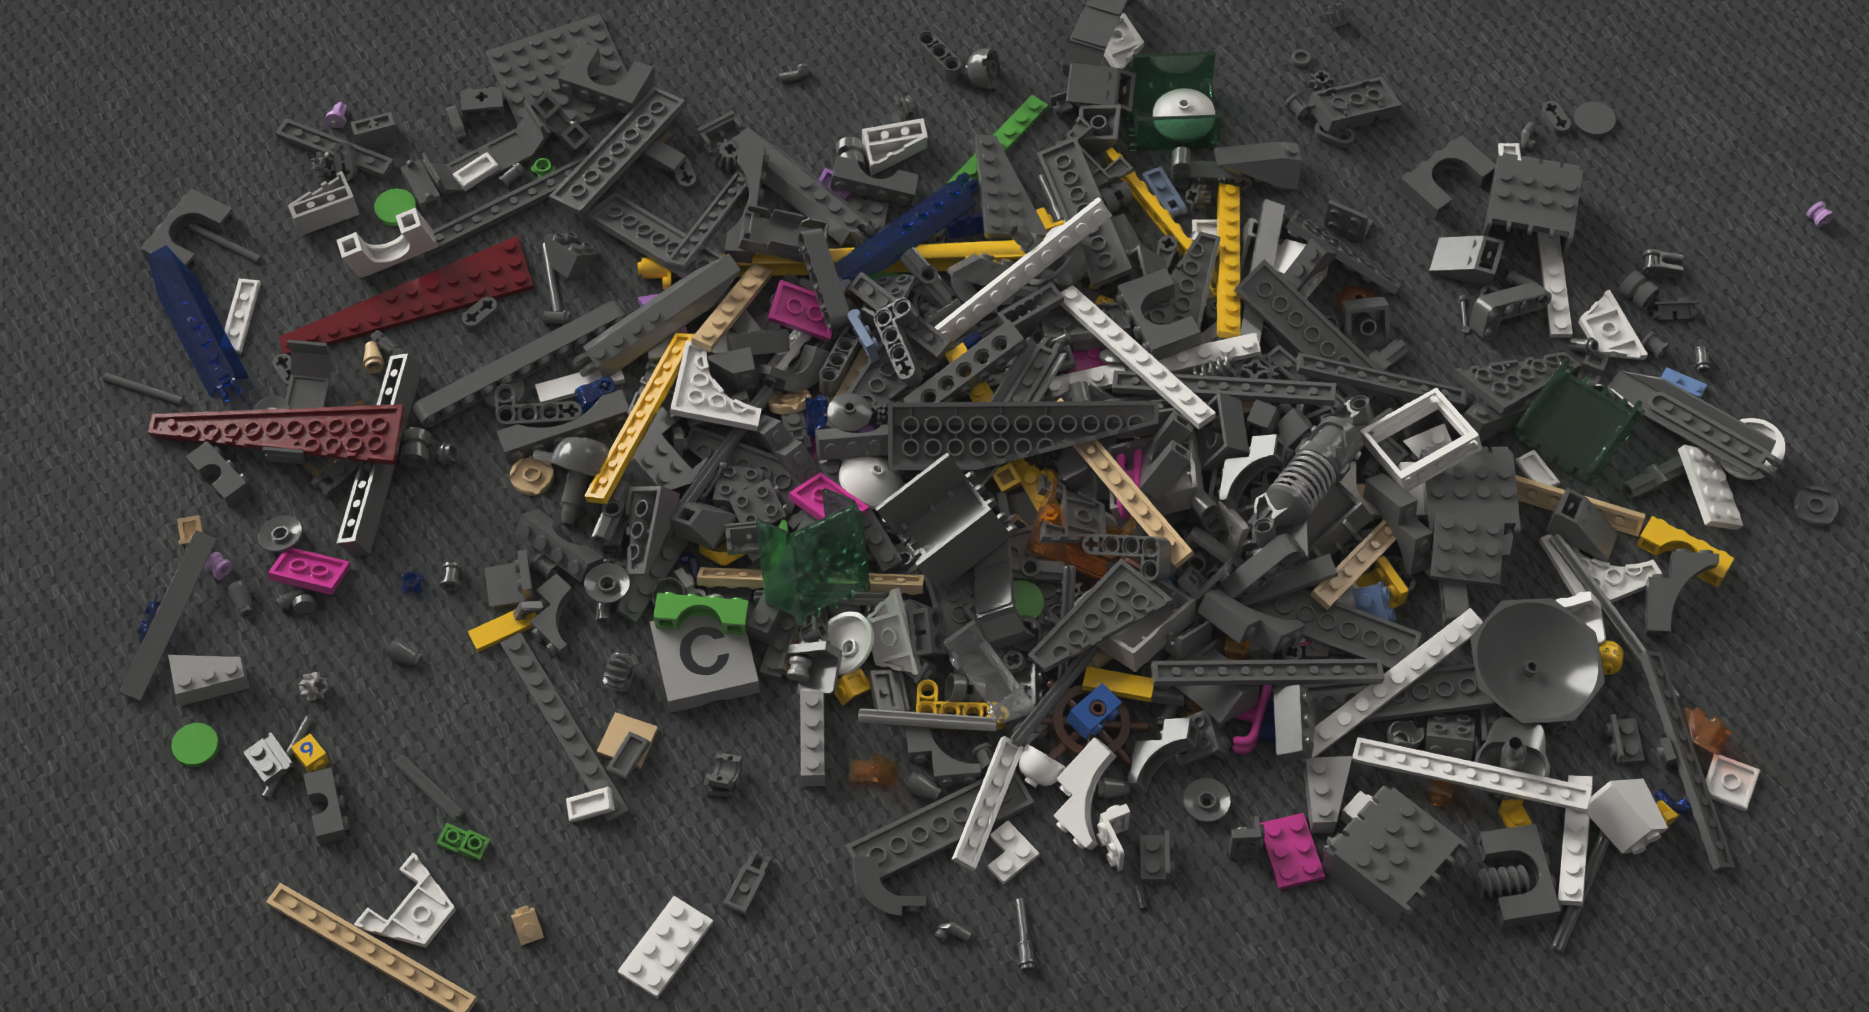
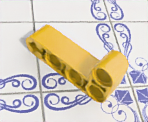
(932, 705)

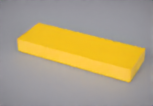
(499, 630)
(1119, 683)

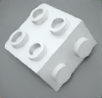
(1588, 610)
(1111, 823)

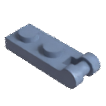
(1162, 188)
(864, 335)

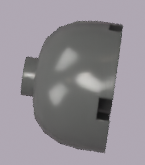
(981, 66)

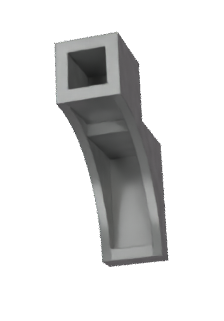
(1238, 472)
(554, 596)
(1148, 756)
(945, 769)

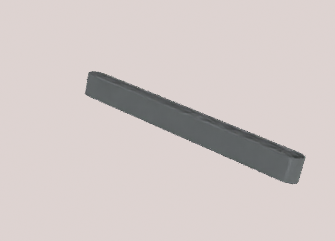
(517, 365)

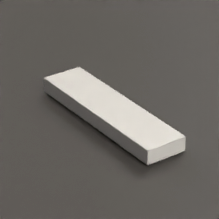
(241, 312)
(565, 386)

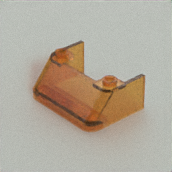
(1071, 553)

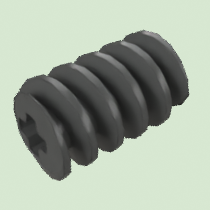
(1222, 368)
(1502, 880)

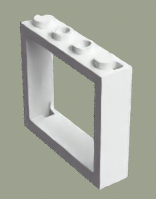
(1433, 463)

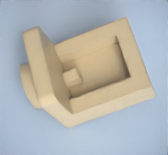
(187, 528)
(527, 925)

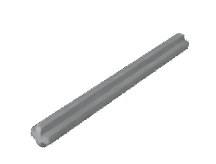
(927, 719)

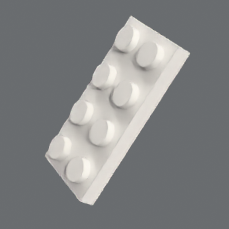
(1710, 488)
(665, 947)

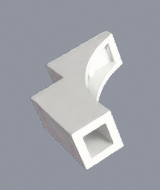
(1080, 781)

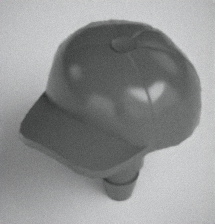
(1064, 271)
(583, 459)
(1515, 748)

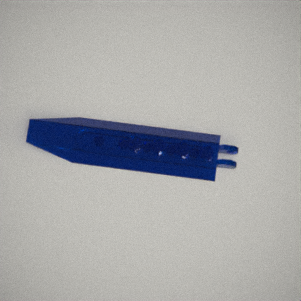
(909, 229)
(196, 323)

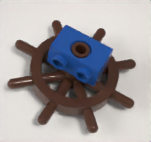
(1089, 720)

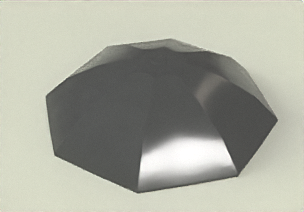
(1537, 660)

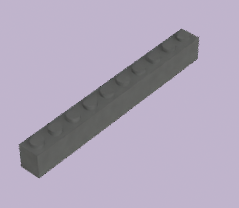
(374, 479)

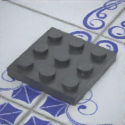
(1467, 549)

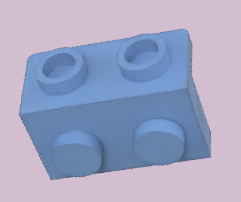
(1375, 600)

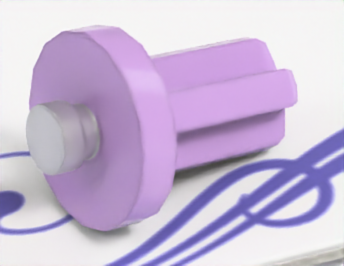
(336, 117)

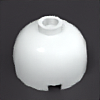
(1039, 767)

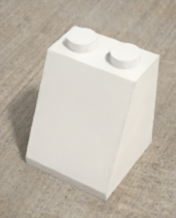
(1285, 256)
(1627, 814)

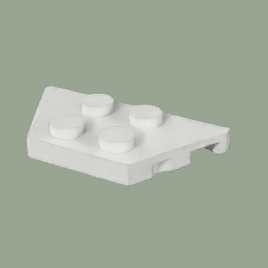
(1123, 44)
(1612, 330)
(892, 635)

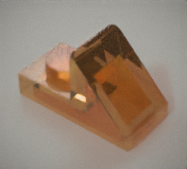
(875, 771)

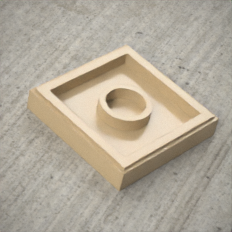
(618, 730)

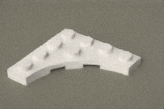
(703, 399)
(1613, 580)

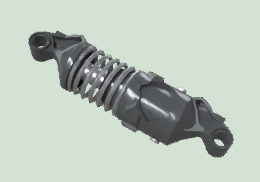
(1314, 470)

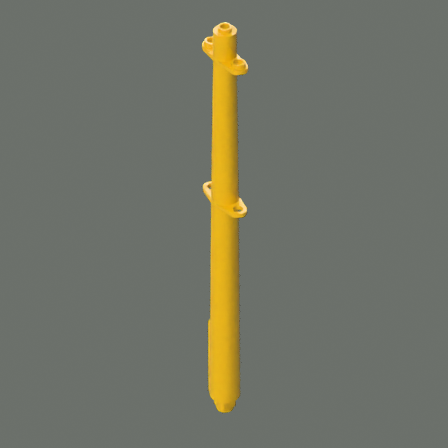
(937, 255)

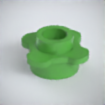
(542, 163)

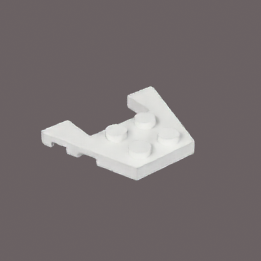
(420, 913)

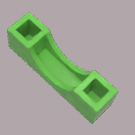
(675, 609)

